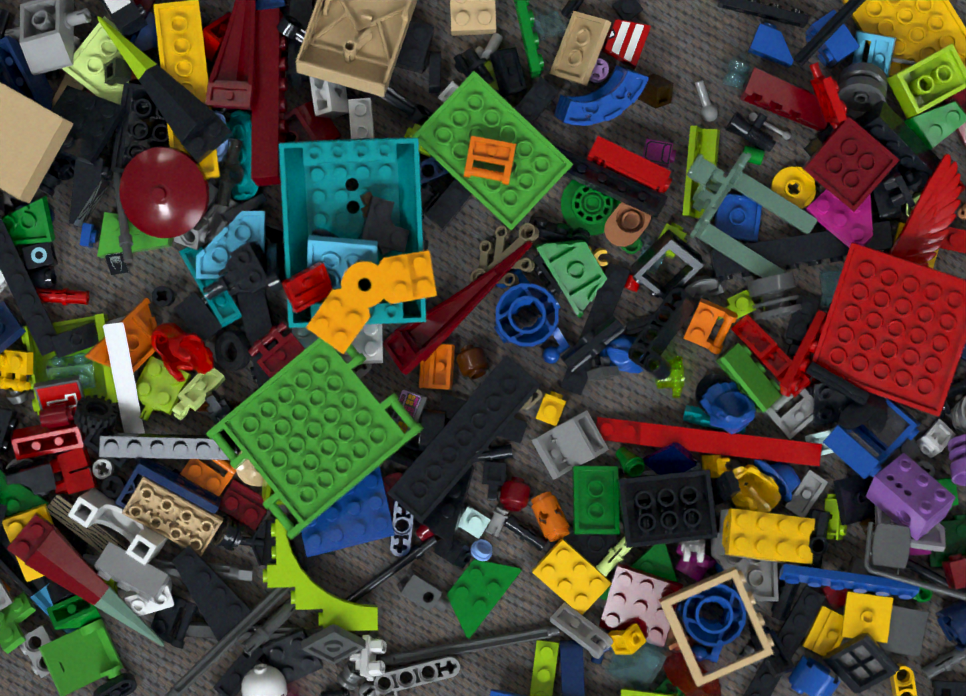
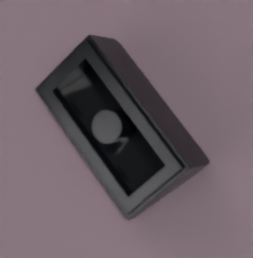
(508, 72)

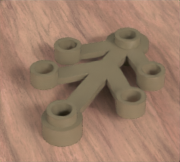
(500, 254)

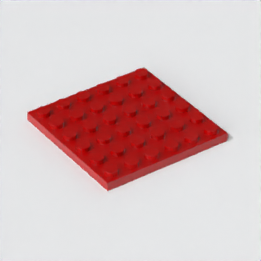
(895, 328)

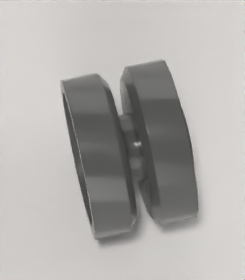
(862, 88)

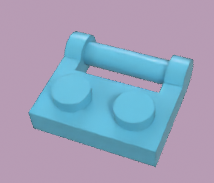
(880, 50)

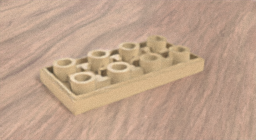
(172, 515)

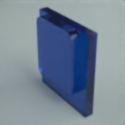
(670, 459)

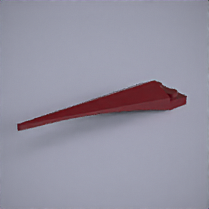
(235, 67)
(418, 340)

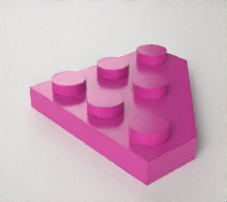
(841, 220)

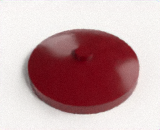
(164, 192)

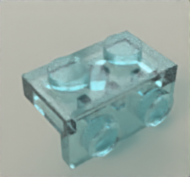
(72, 366)

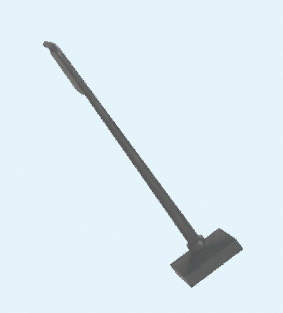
(892, 549)

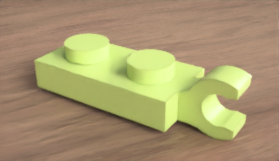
(195, 392)

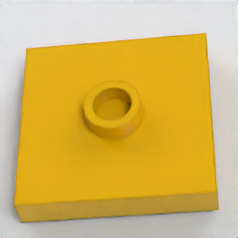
(868, 615)

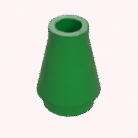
(631, 463)

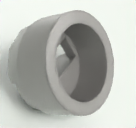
(365, 686)

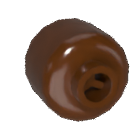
(472, 362)

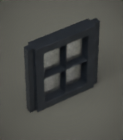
(861, 663)

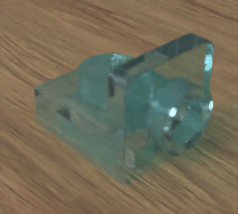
(828, 285)

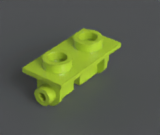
(834, 524)

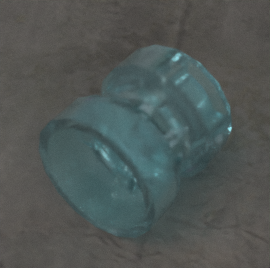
(736, 74)

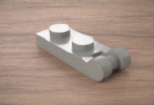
(581, 630)

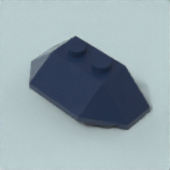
(17, 75)

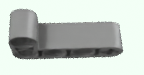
(418, 677)

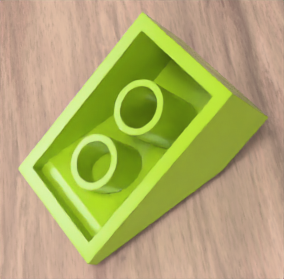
(929, 81)

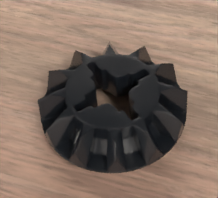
(63, 171)

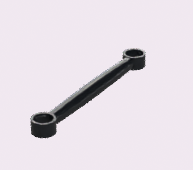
(416, 113)

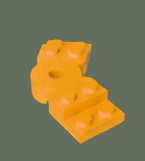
(347, 309)

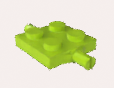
(158, 388)

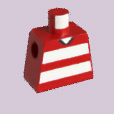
(626, 41)

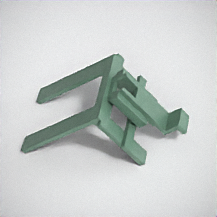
(707, 176)

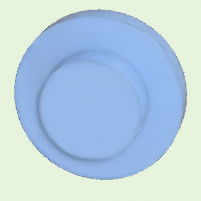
(481, 550)

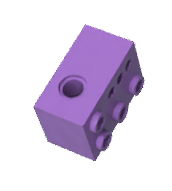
(910, 496)

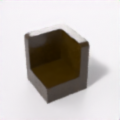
(657, 91)

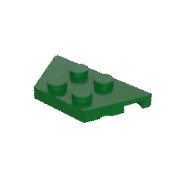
(574, 271)
(653, 561)
(479, 591)

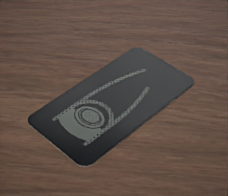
(116, 263)

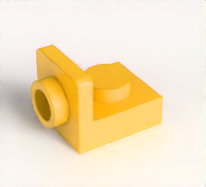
(551, 408)
(627, 640)

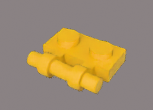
(16, 362)

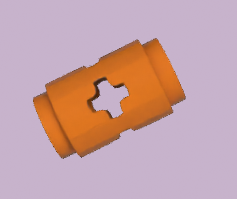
(544, 509)

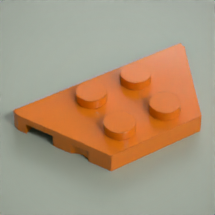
(138, 329)

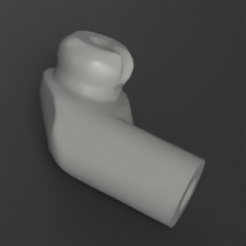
(491, 47)

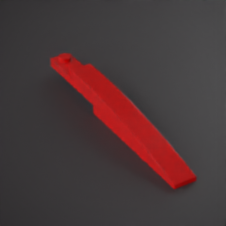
(710, 441)

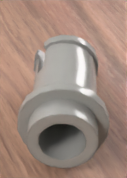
(497, 521)

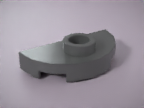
(703, 287)

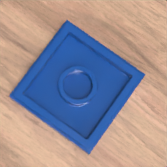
(739, 217)

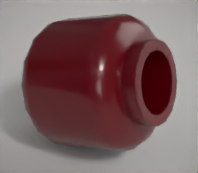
(515, 494)

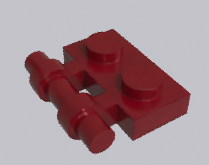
(279, 355)

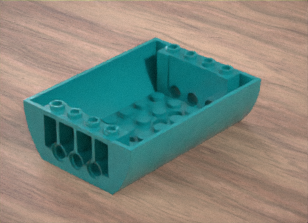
(318, 199)

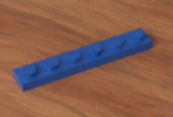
(839, 580)

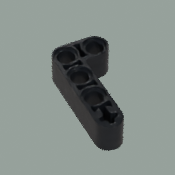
(677, 307)

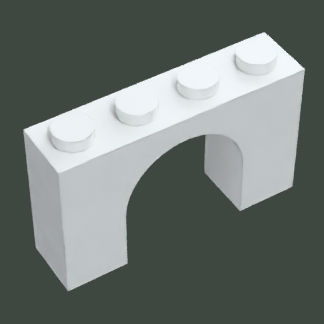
(98, 508)

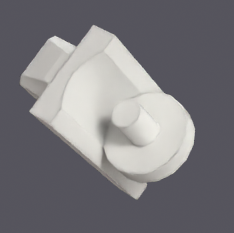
(366, 659)

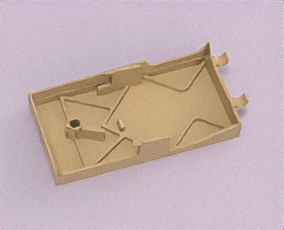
(355, 42)
(27, 142)

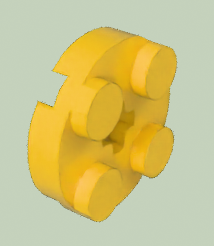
(805, 184)

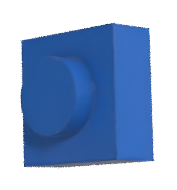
(88, 235)

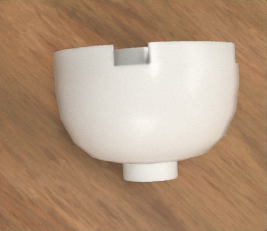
(264, 681)

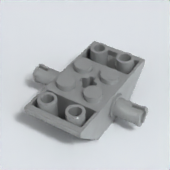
(48, 33)

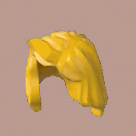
(759, 494)

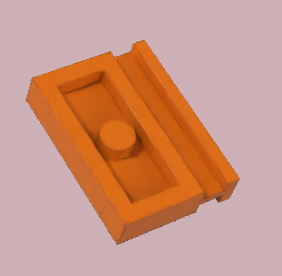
(438, 369)

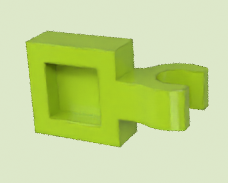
(740, 304)

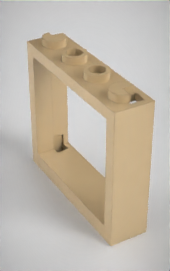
(747, 599)

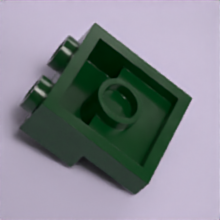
(954, 538)

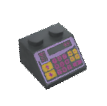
(413, 404)

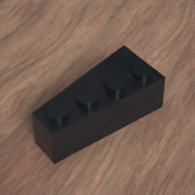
(900, 140)

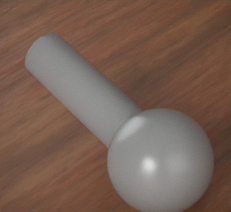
(709, 111)

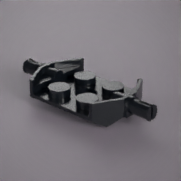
(263, 542)

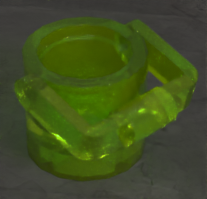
(676, 378)

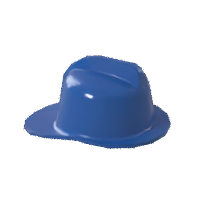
(618, 350)
(782, 474)

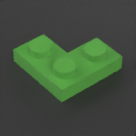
(10, 617)

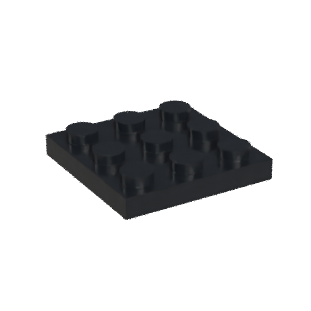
(92, 121)

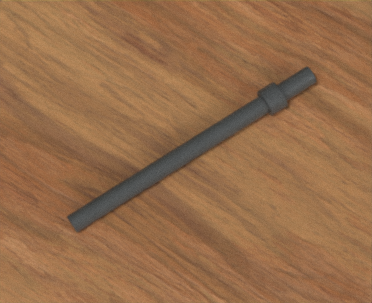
(125, 237)

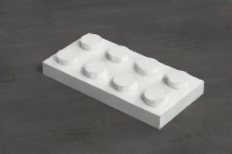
(368, 341)

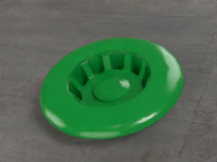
(590, 204)

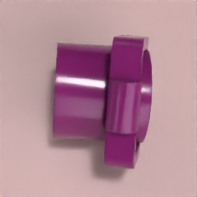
(693, 568)

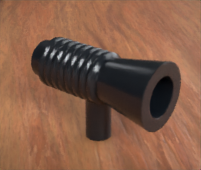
(751, 133)

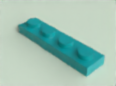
(221, 305)

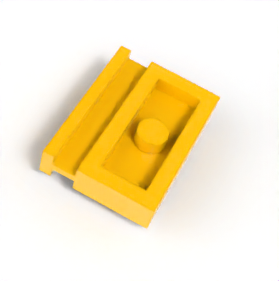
(824, 632)

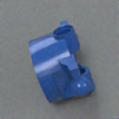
(522, 297)
(713, 632)

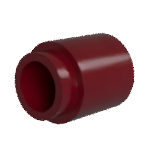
(56, 415)

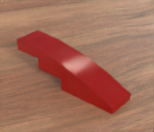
(766, 351)

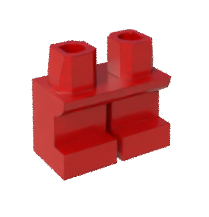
(76, 481)

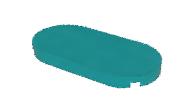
(241, 127)

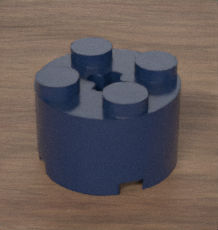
(953, 623)

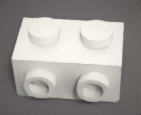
(143, 608)

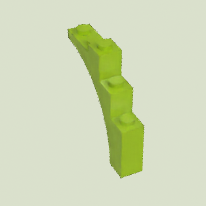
(309, 594)

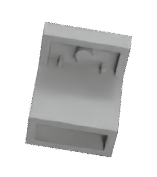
(570, 444)

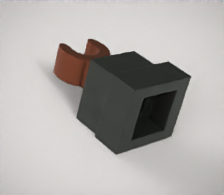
(118, 72)

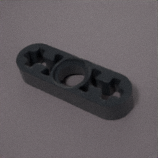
(275, 266)

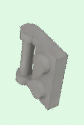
(796, 417)

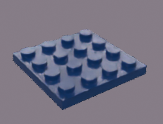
(353, 520)

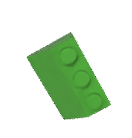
(749, 377)

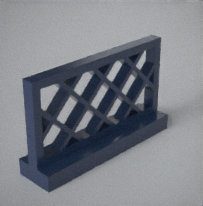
(173, 482)

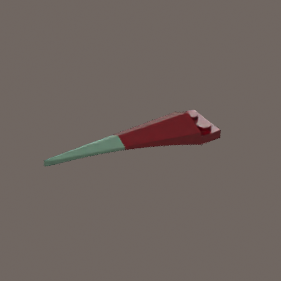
(51, 555)

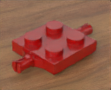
(827, 96)

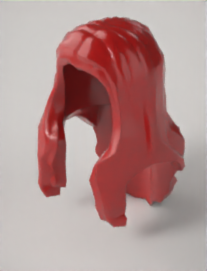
(181, 350)

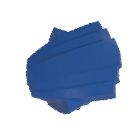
(728, 407)

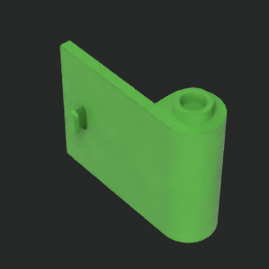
(84, 657)

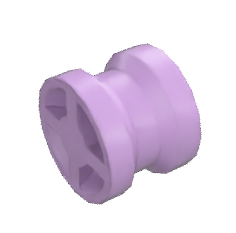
(602, 69)

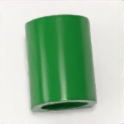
(756, 154)

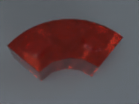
(680, 676)

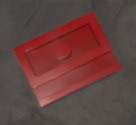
(307, 287)

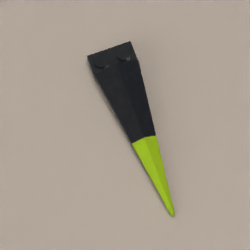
(188, 117)

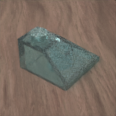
(637, 669)

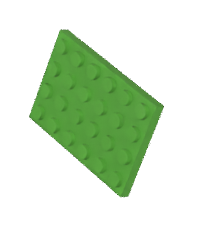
(483, 113)

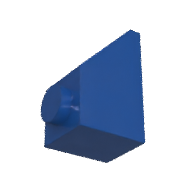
(770, 45)

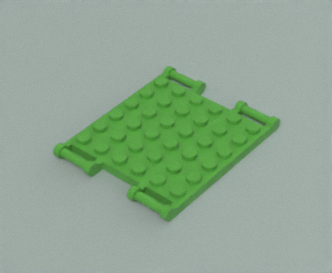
(313, 432)

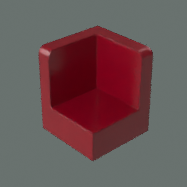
(834, 597)

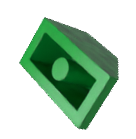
(73, 613)

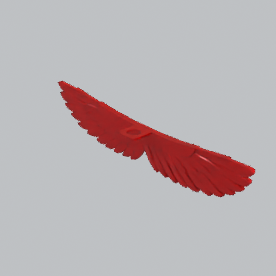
(929, 218)

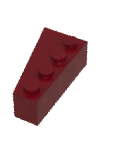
(783, 99)

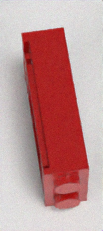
(629, 165)

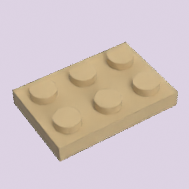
(580, 48)

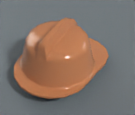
(626, 225)

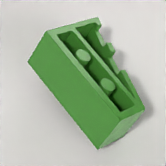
(141, 242)

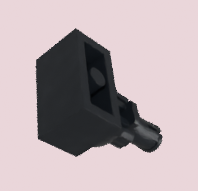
(245, 272)

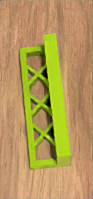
(705, 143)

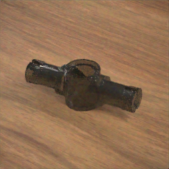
(230, 172)

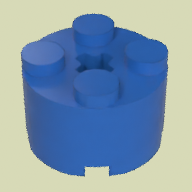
(813, 678)

